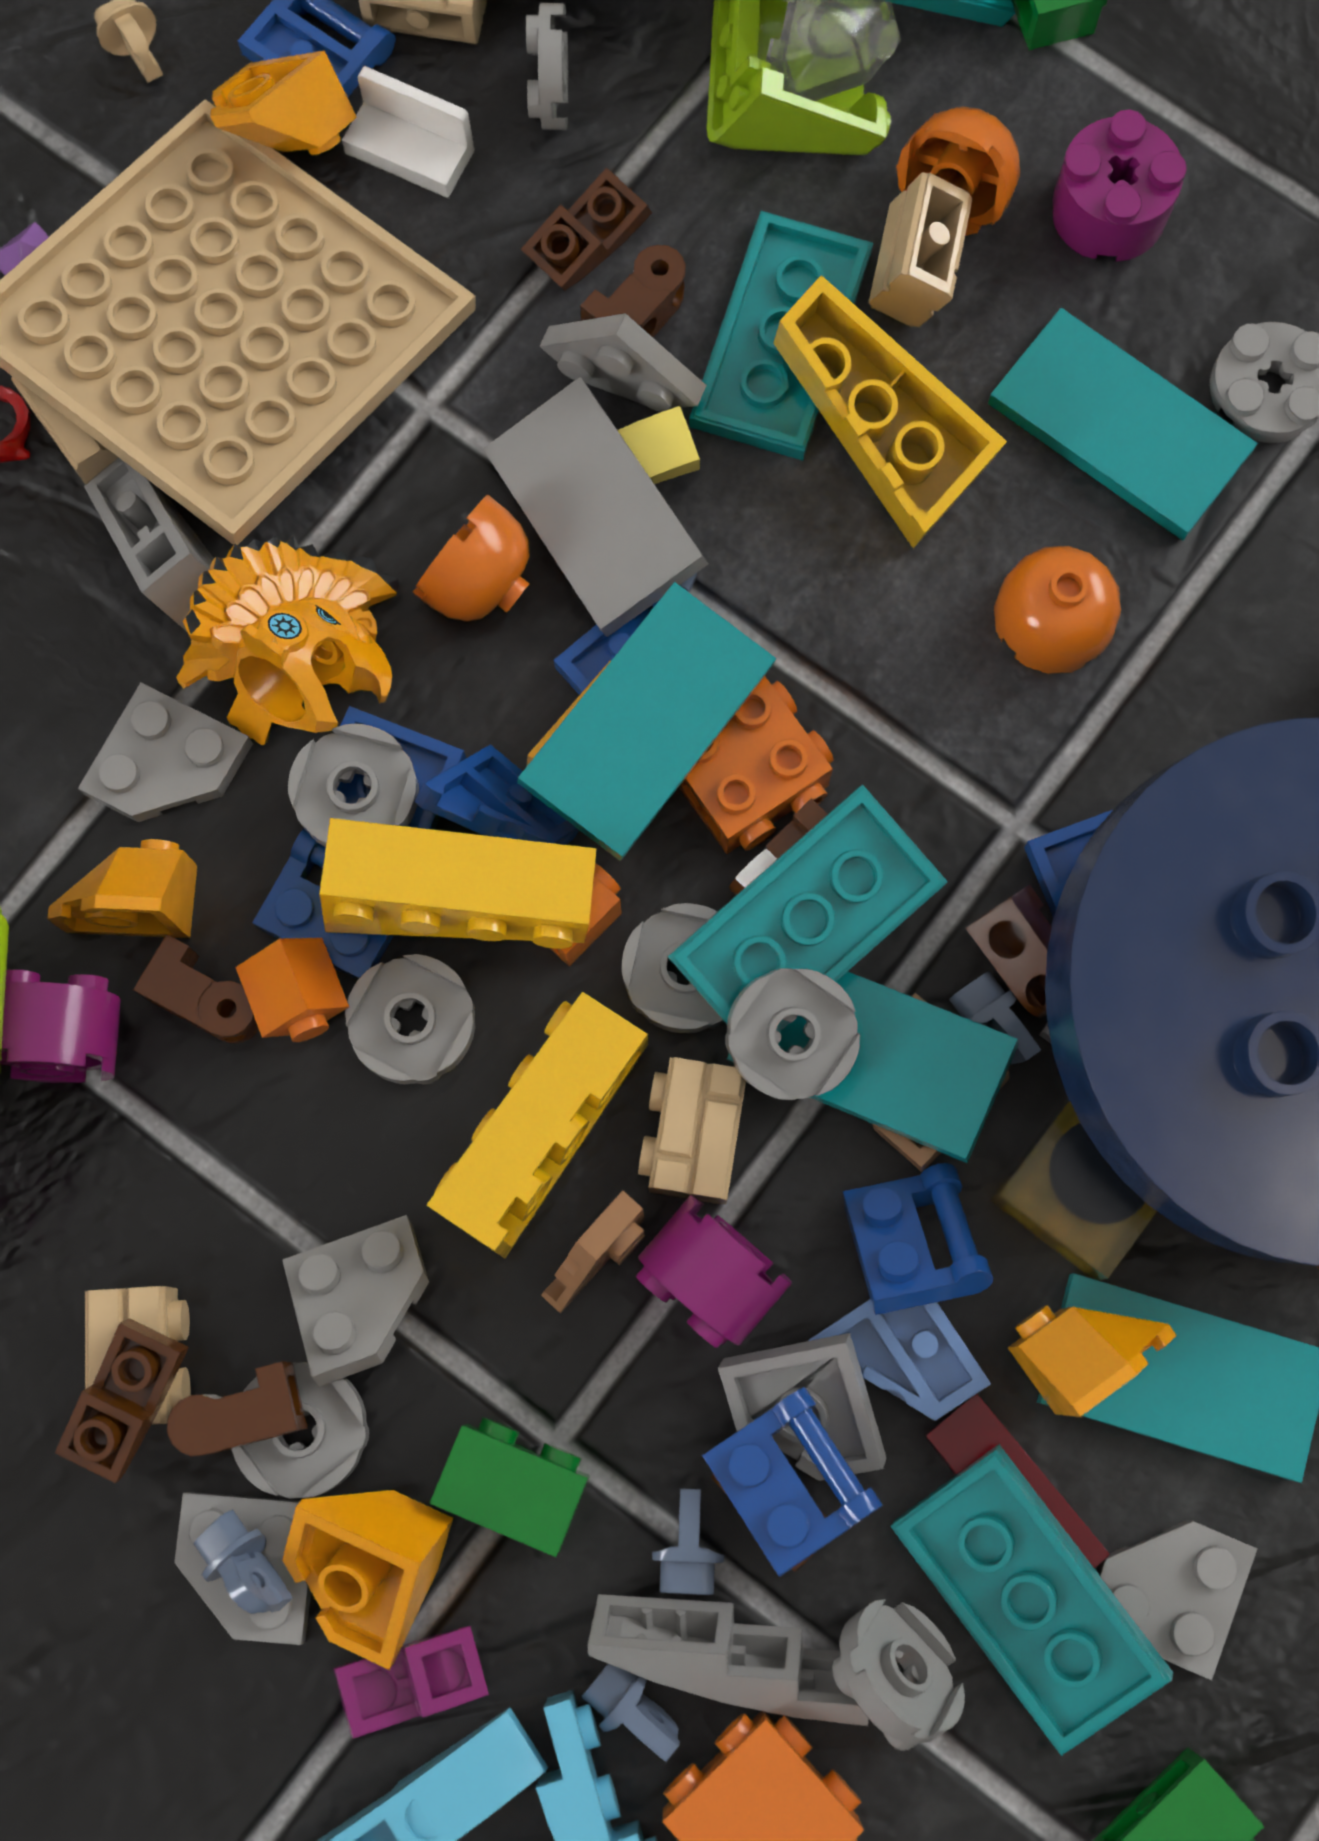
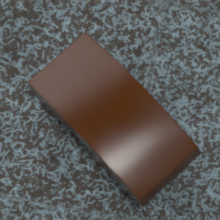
(585, 235)
(122, 1401)

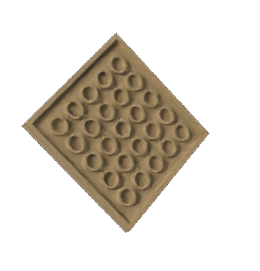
(221, 321)

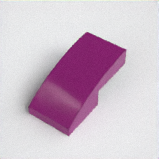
(422, 1681)

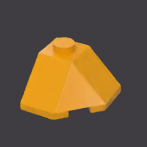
(285, 104)
(132, 894)
(1084, 1354)
(367, 1566)

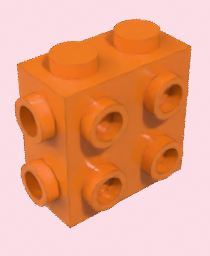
(758, 770)
(761, 1790)

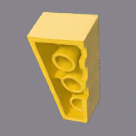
(886, 409)
(454, 885)
(539, 1124)

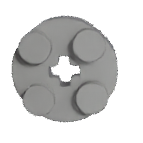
(552, 66)
(1246, 400)
(337, 759)
(645, 974)
(401, 984)
(829, 1025)
(332, 1456)
(907, 1705)

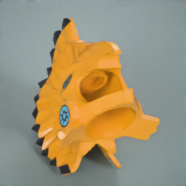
(284, 630)

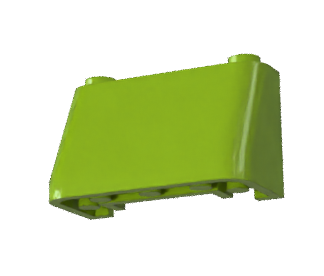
(755, 112)

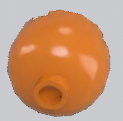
(969, 152)
(478, 566)
(1057, 609)

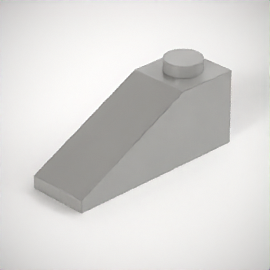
(151, 537)

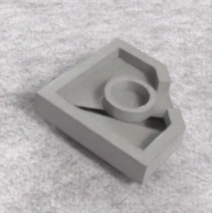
(622, 360)
(163, 757)
(355, 1296)
(834, 1381)
(274, 1520)
(1182, 1590)

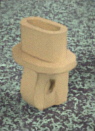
(128, 29)

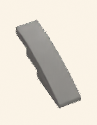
(708, 1655)

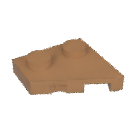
(610, 1236)

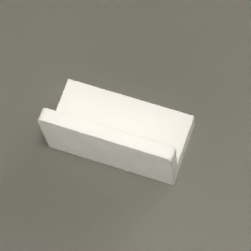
(409, 133)

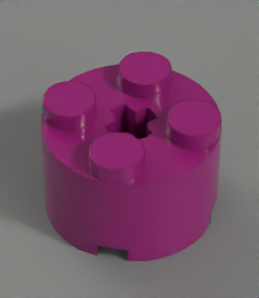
(1117, 187)
(59, 1028)
(711, 1273)

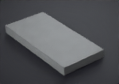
(594, 507)

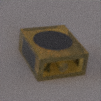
(1074, 1198)

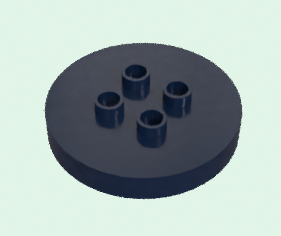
(1195, 991)

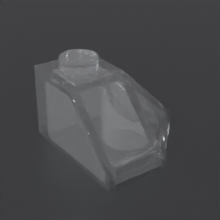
(832, 45)

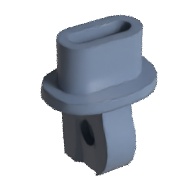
(989, 1005)
(239, 1560)
(688, 1566)
(620, 1700)

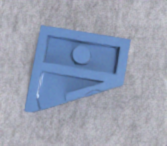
(912, 1356)

